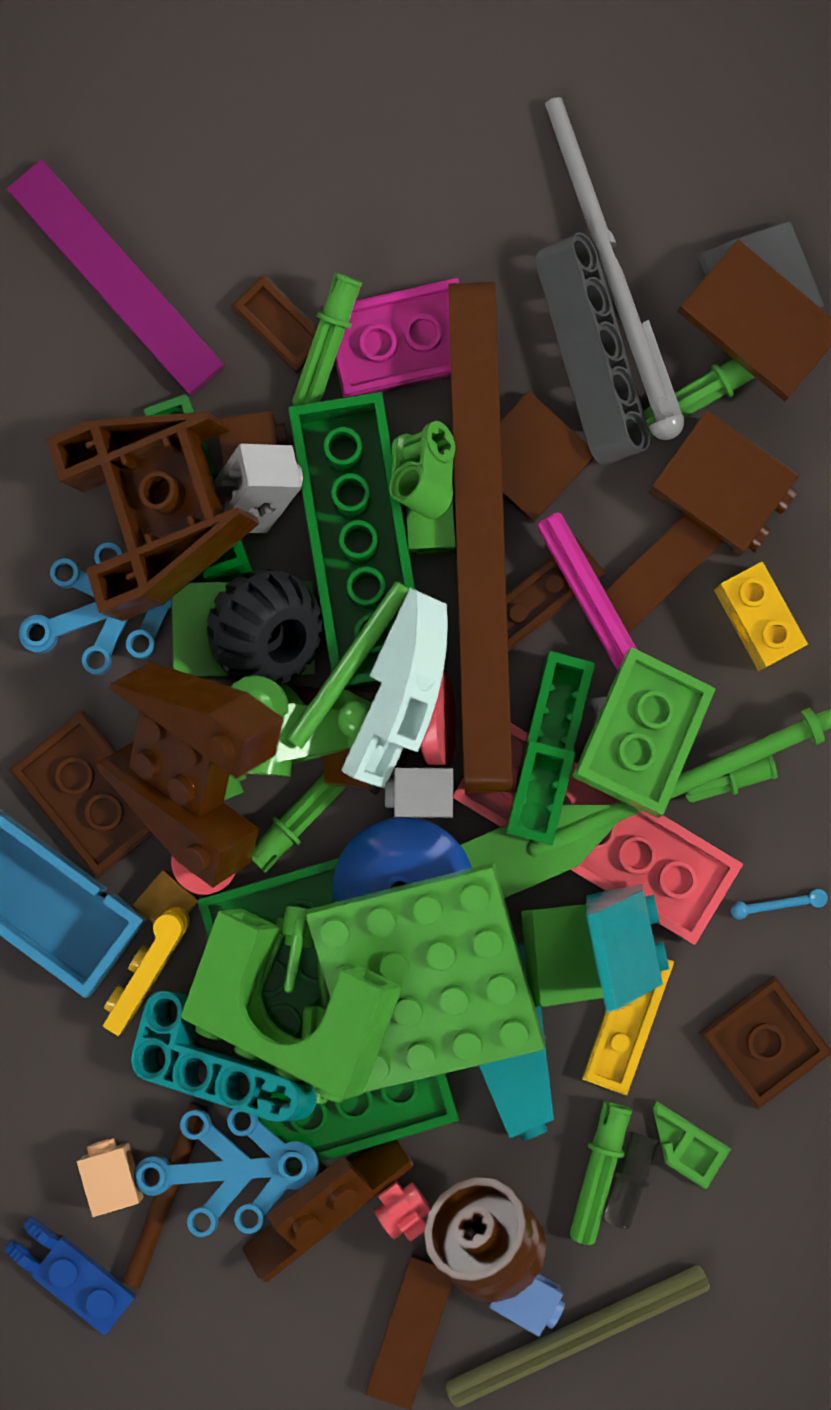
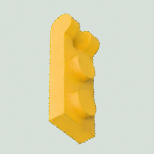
(147, 967)

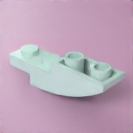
(410, 678)

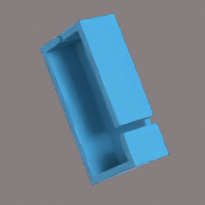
(59, 911)

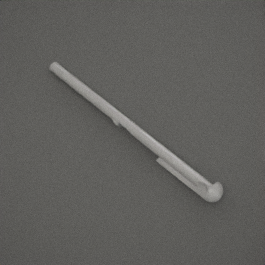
(639, 336)

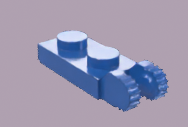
(73, 1277)

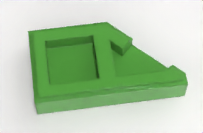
(688, 1146)

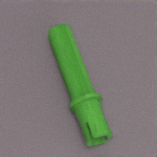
(327, 339)
(707, 389)
(284, 831)
(605, 1152)

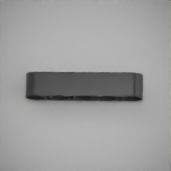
(592, 349)

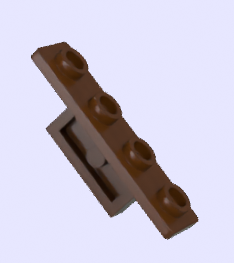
(324, 1206)

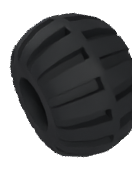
(265, 626)

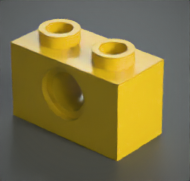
(760, 616)

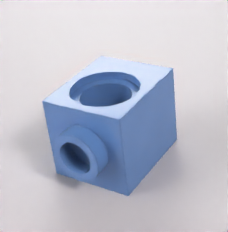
(533, 1307)

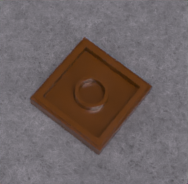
(538, 456)
(765, 1042)

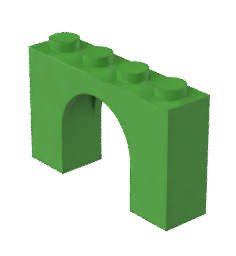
(229, 1006)

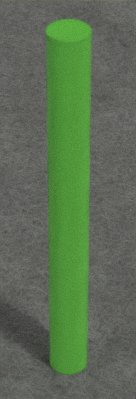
(348, 665)

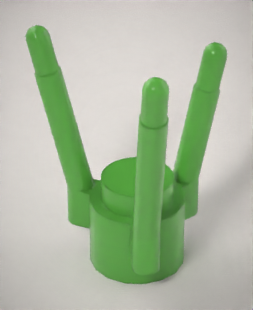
(298, 936)

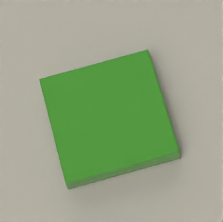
(560, 956)

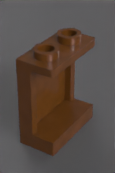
(726, 484)

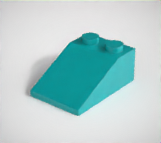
(624, 944)

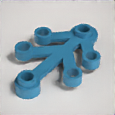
(89, 615)
(234, 1170)

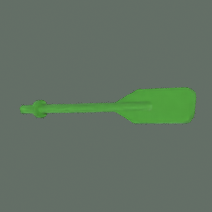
(582, 827)

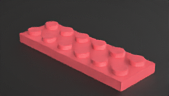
(668, 860)

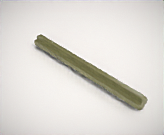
(577, 1336)

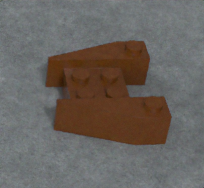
(160, 499)
(181, 761)

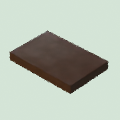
(760, 320)
(78, 798)

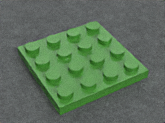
(458, 970)

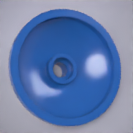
(394, 852)

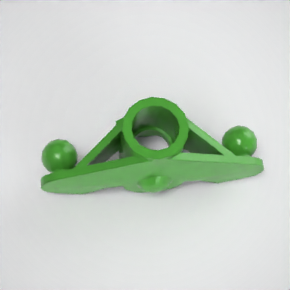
(334, 733)

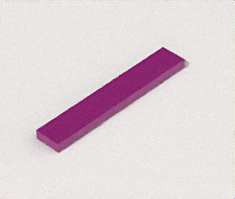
(115, 278)

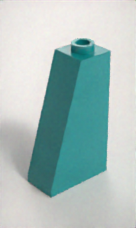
(521, 1088)

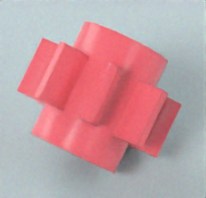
(403, 1210)

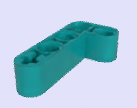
(223, 1070)

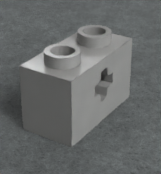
(260, 482)
(420, 793)

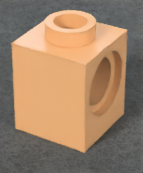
(109, 1177)

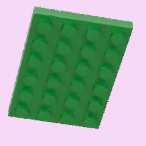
(357, 1121)

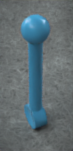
(815, 898)

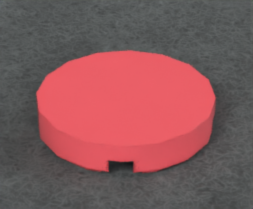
(440, 736)

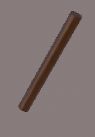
(160, 1207)

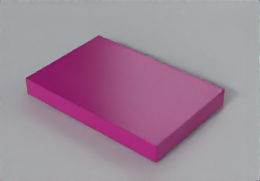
(396, 341)

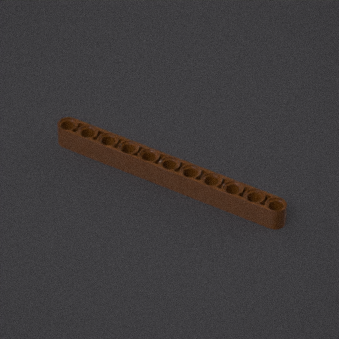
(480, 538)

